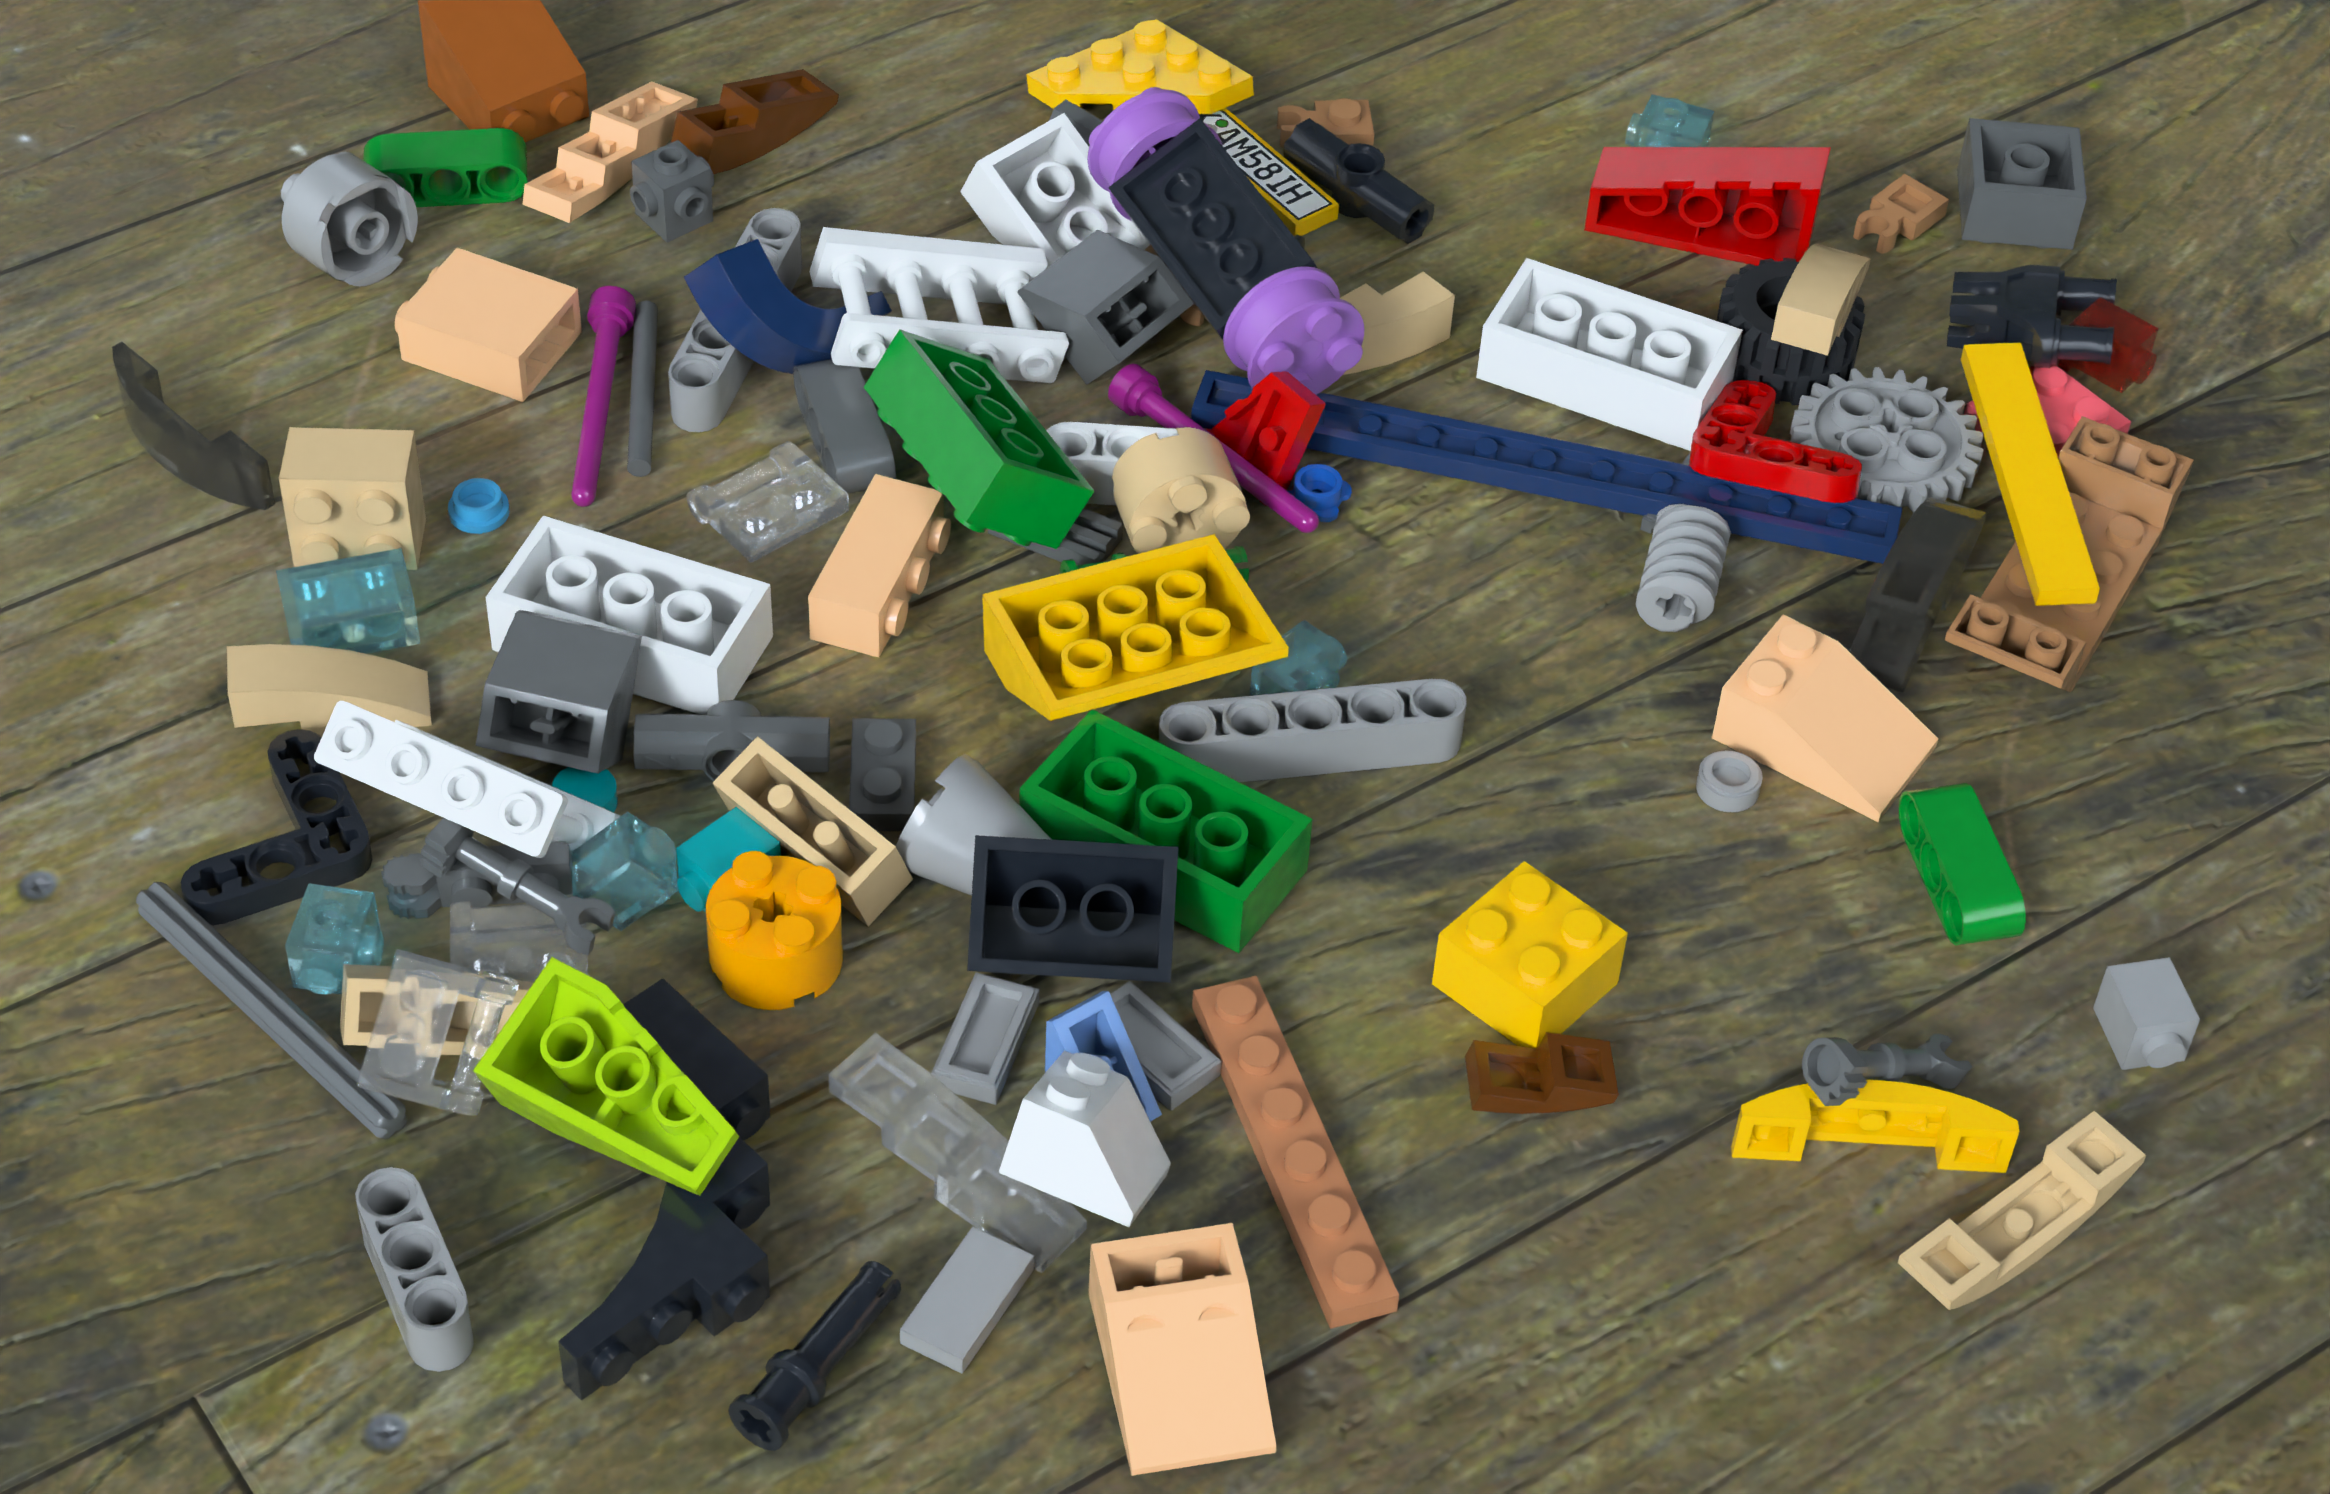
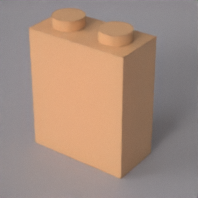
(488, 324)

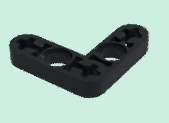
(304, 848)

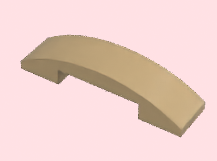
(2027, 1217)

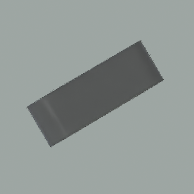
(843, 424)

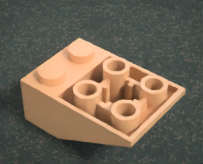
(1181, 1348)

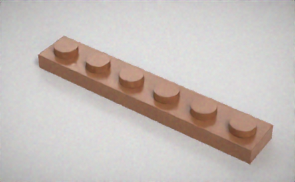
(1295, 1153)

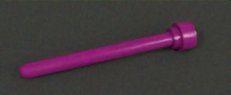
(611, 316)
(1139, 394)

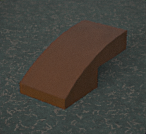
(1555, 1077)

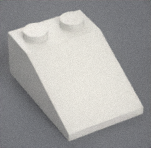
(1043, 193)

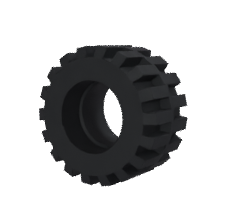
(1752, 304)

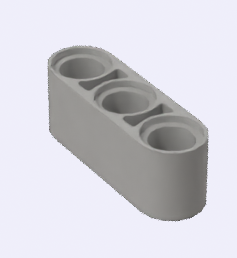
(404, 1236)

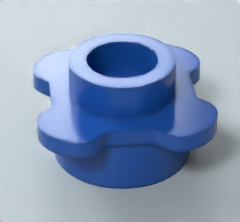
(1321, 490)

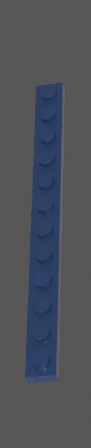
(1572, 471)

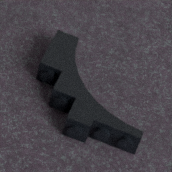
(696, 1253)

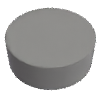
(1729, 781)

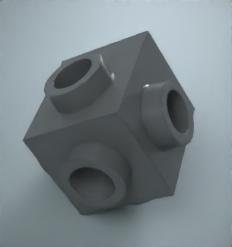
(672, 190)

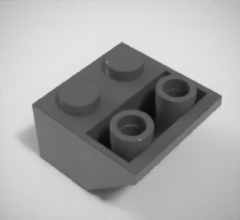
(1105, 301)
(560, 692)

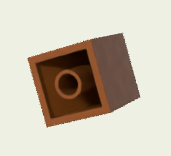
(502, 65)

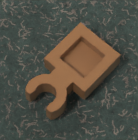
(1342, 117)
(1902, 209)

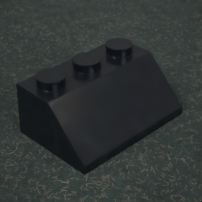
(1072, 908)

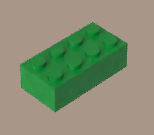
(977, 441)
(1233, 843)

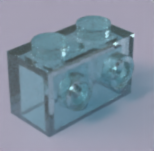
(350, 603)

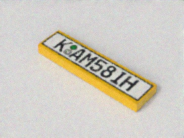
(1284, 187)

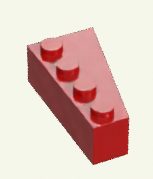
(1711, 199)

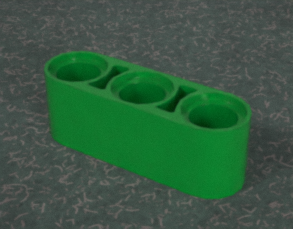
(453, 165)
(1961, 864)

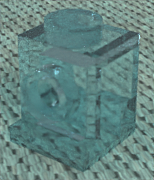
(1310, 663)

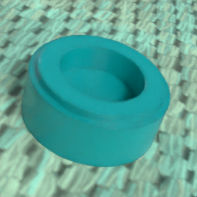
(590, 786)

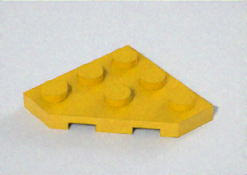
(1138, 60)

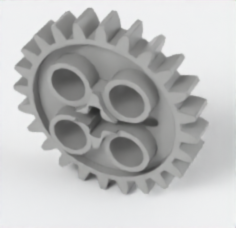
(1898, 430)

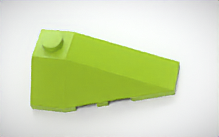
(603, 1081)

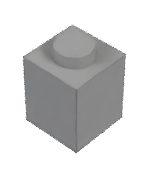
(2146, 1013)

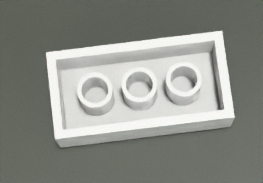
(1607, 353)
(694, 620)

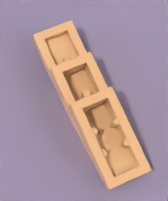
(600, 160)

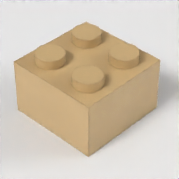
(352, 494)

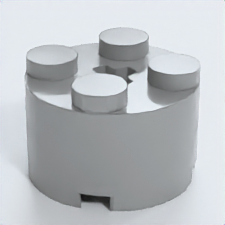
(348, 218)

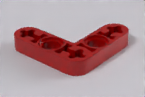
(1733, 448)

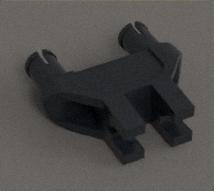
(2023, 308)

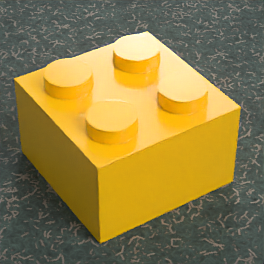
(1528, 957)

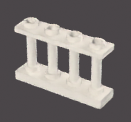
(936, 269)
(456, 782)

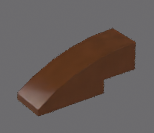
(753, 118)

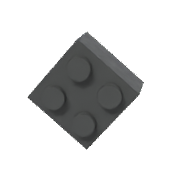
(2021, 184)

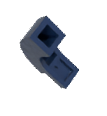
(761, 315)

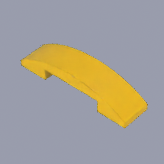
(1884, 1112)

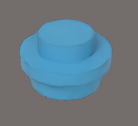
(478, 506)

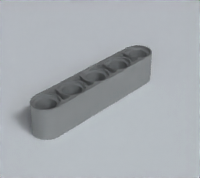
(707, 366)
(1320, 729)

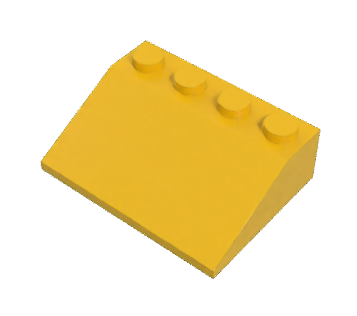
(1126, 628)

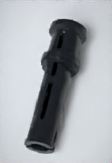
(798, 1374)

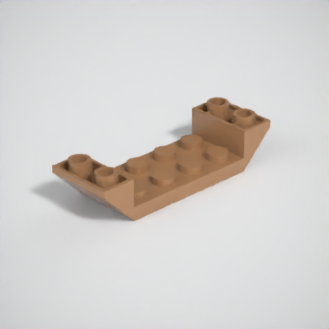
(2122, 503)

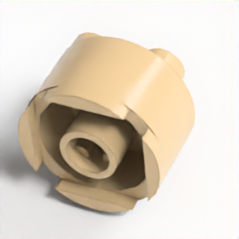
(1178, 491)

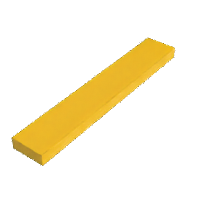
(2029, 475)

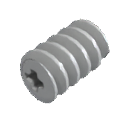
(1682, 567)

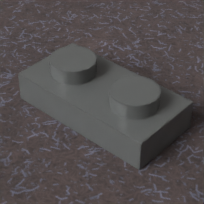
(883, 772)

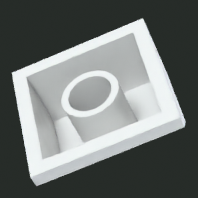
(1087, 1140)

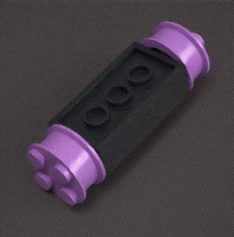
(1223, 242)

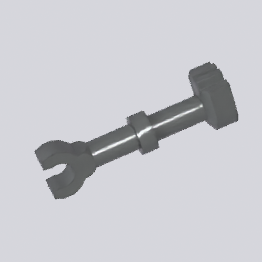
(515, 879)
(1838, 1069)

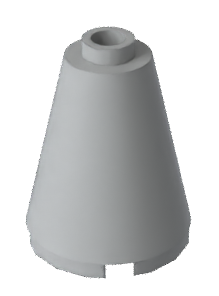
(942, 832)

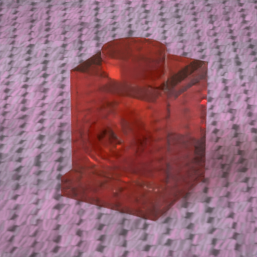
(2131, 348)

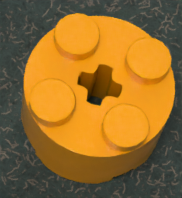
(774, 930)

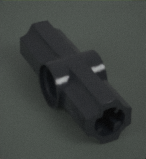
(1358, 180)

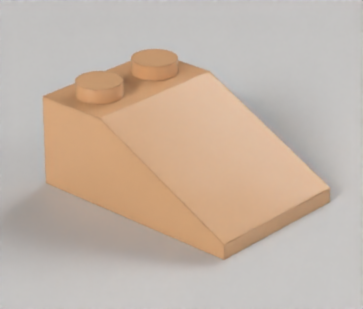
(1822, 720)

